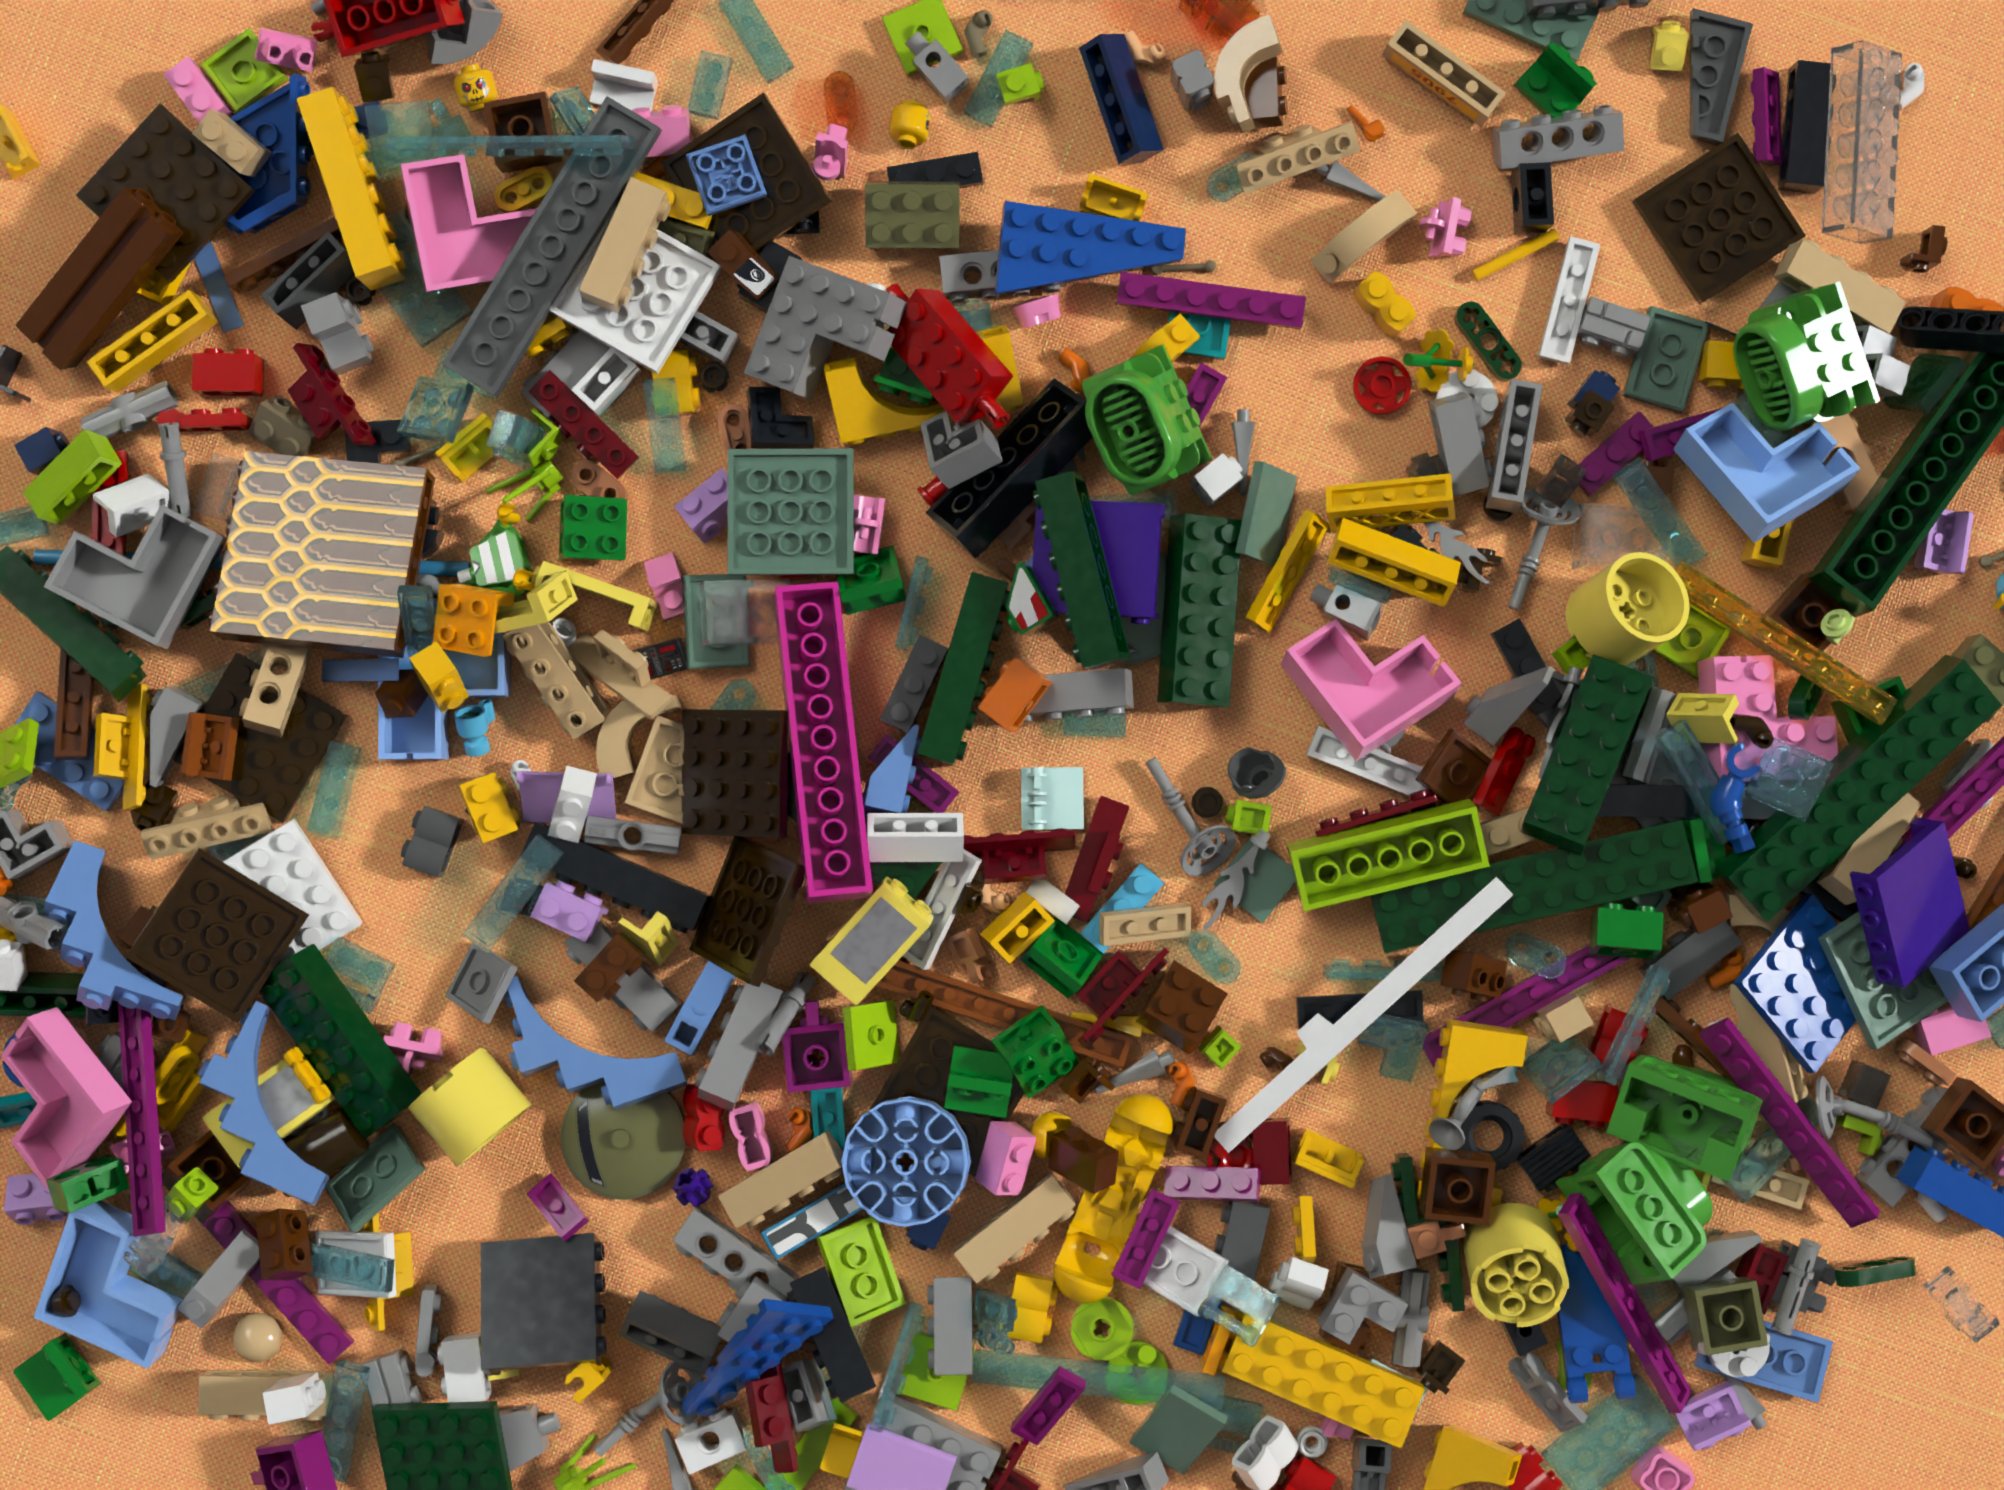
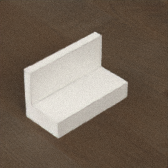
(623, 84)
(132, 503)

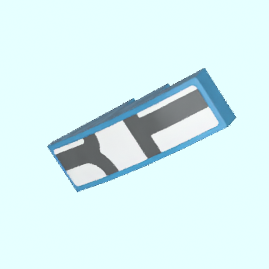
(810, 1221)

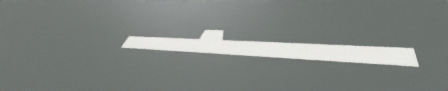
(1326, 1040)

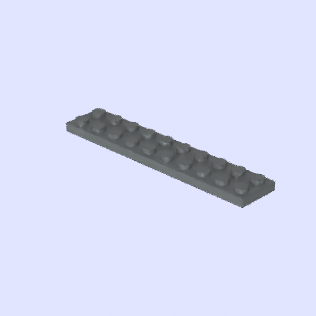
(549, 252)

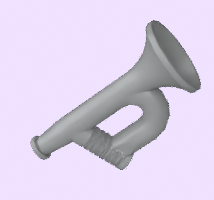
(1448, 1132)

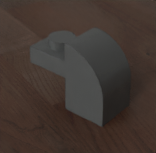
(1370, 1464)

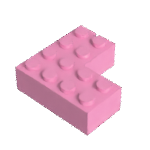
(449, 238)
(1754, 686)
(1366, 701)
(72, 1092)

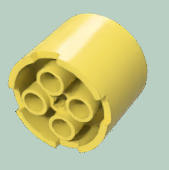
(1628, 608)
(469, 1106)
(1516, 1265)

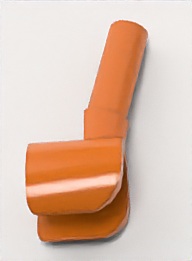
(1373, 130)

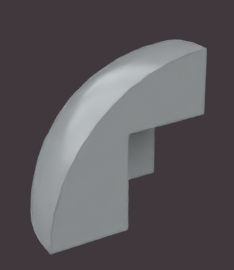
(467, 39)

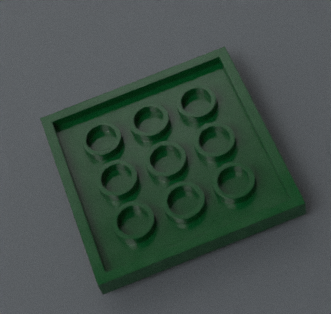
(442, 1446)

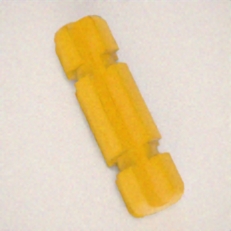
(307, 1075)

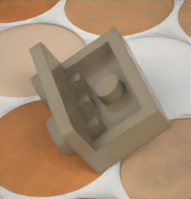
(282, 427)

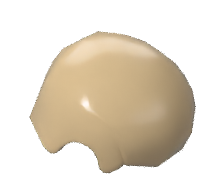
(257, 1337)

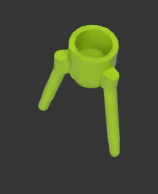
(544, 476)
(575, 1478)

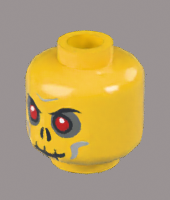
(475, 87)
(909, 124)

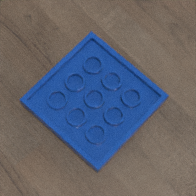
(1797, 988)

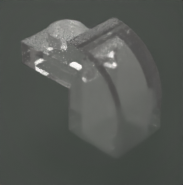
(1959, 1305)

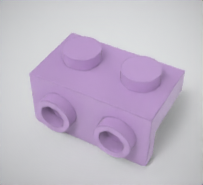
(707, 507)
(1946, 544)
(569, 911)
(29, 1200)
(1712, 1417)

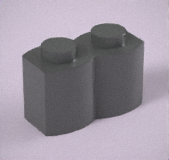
(432, 841)

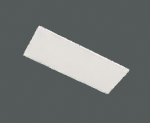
(1053, 900)

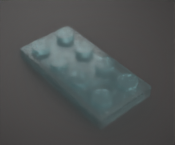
(423, 313)
(1610, 1439)

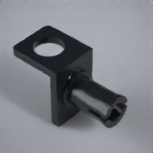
(8, 363)

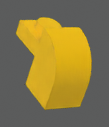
(1176, 337)

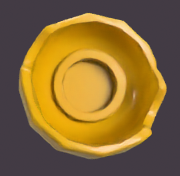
(1044, 1127)

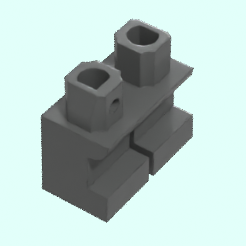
(1823, 1272)

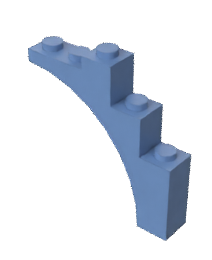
(87, 943)
(237, 1078)
(625, 1079)

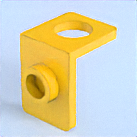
(841, 1450)

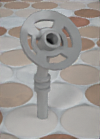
(1545, 517)
(1200, 840)
(1830, 1107)
(671, 1392)

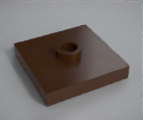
(1454, 769)

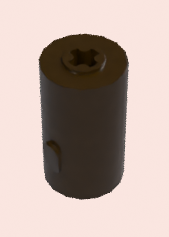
(329, 1143)

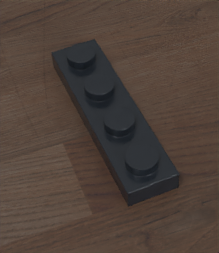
(1335, 1006)

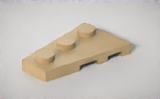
(659, 772)

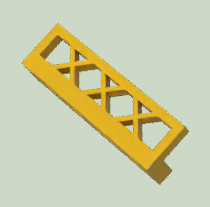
(1390, 499)

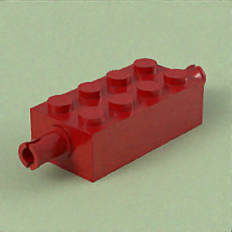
(375, 24)
(950, 357)

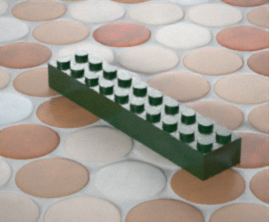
(1915, 488)
(1862, 787)
(1542, 884)

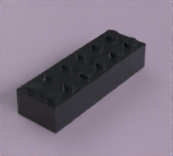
(1031, 449)

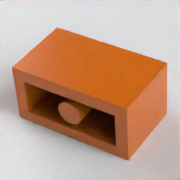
(1014, 694)

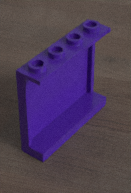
(1131, 549)
(1911, 905)

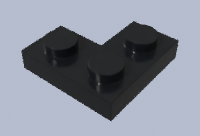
(771, 428)
(387, 441)

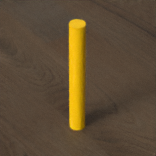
(1515, 254)

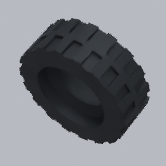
(1510, 1124)

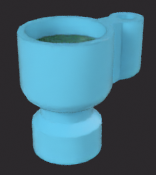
(472, 725)

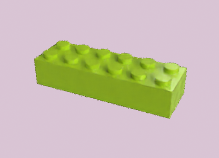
(1388, 854)

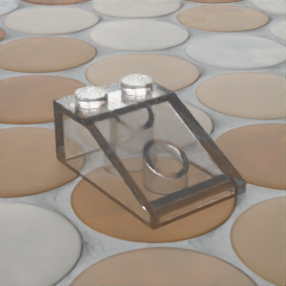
(1609, 533)
(738, 612)

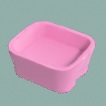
(1037, 311)
(1662, 1471)

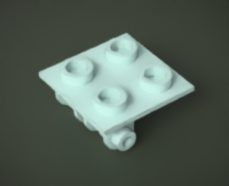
(1052, 798)

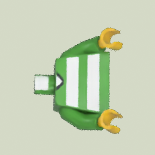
(501, 558)

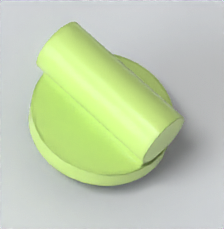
(1836, 625)

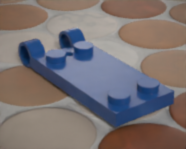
(1589, 1329)

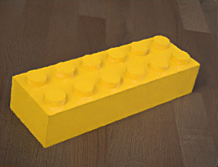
(352, 188)
(1327, 1381)

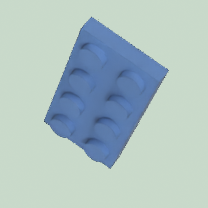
(72, 773)
(1793, 1365)

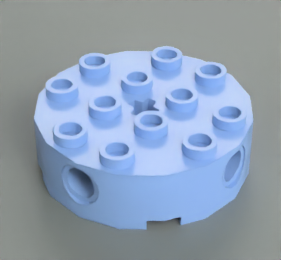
(883, 1183)

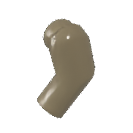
(975, 32)

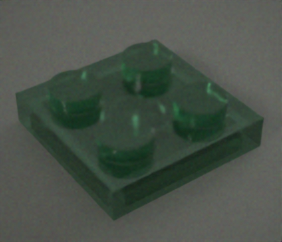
(1927, 382)

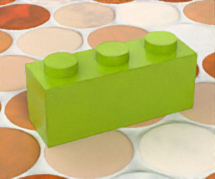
(72, 477)

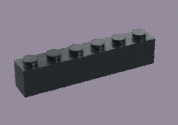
(625, 881)

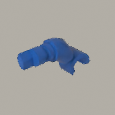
(1726, 801)

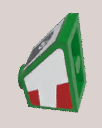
(1028, 602)

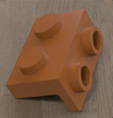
(209, 746)

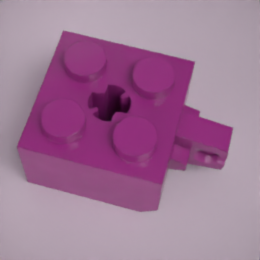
(802, 1040)
(295, 1463)

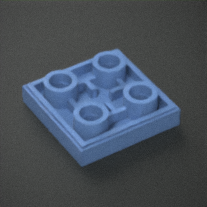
(726, 175)

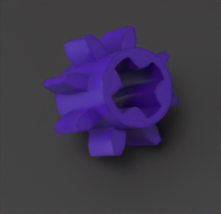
(693, 1187)

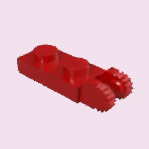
(203, 420)
(1504, 771)

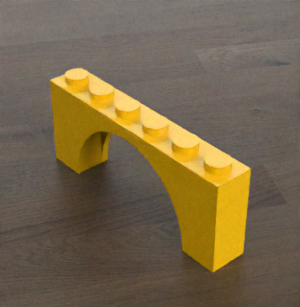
(865, 414)
(1467, 1053)
(1469, 1458)

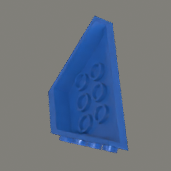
(283, 179)

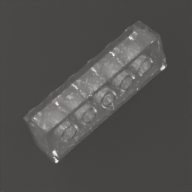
(1862, 142)

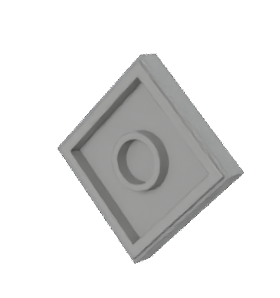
(481, 983)

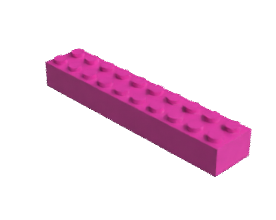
(822, 742)

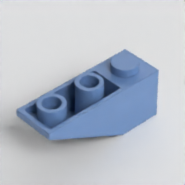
(888, 783)
(700, 1009)

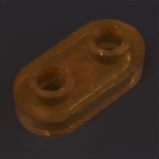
(841, 104)

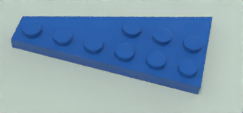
(1067, 246)
(768, 1337)

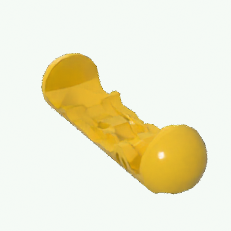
(1107, 1217)

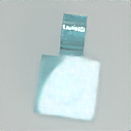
(448, 125)

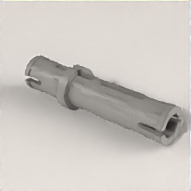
(175, 467)
(791, 1003)
(1796, 1285)

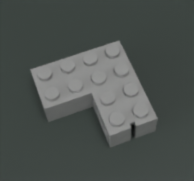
(812, 313)
(144, 592)
(974, 1452)

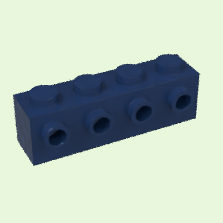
(1121, 98)

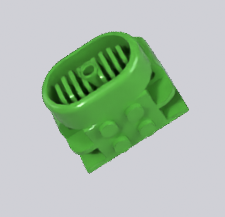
(1803, 359)
(1144, 421)
(1689, 1107)
(1644, 1207)

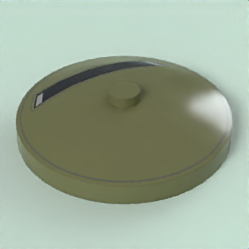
(624, 1149)

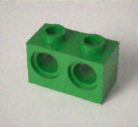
(87, 1183)

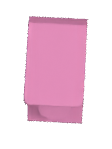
(666, 582)

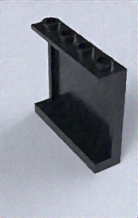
(541, 1302)

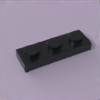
(956, 168)
(1524, 658)

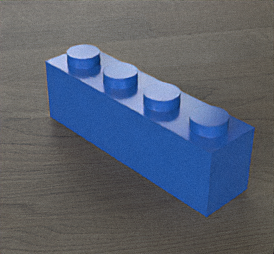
(1954, 1187)

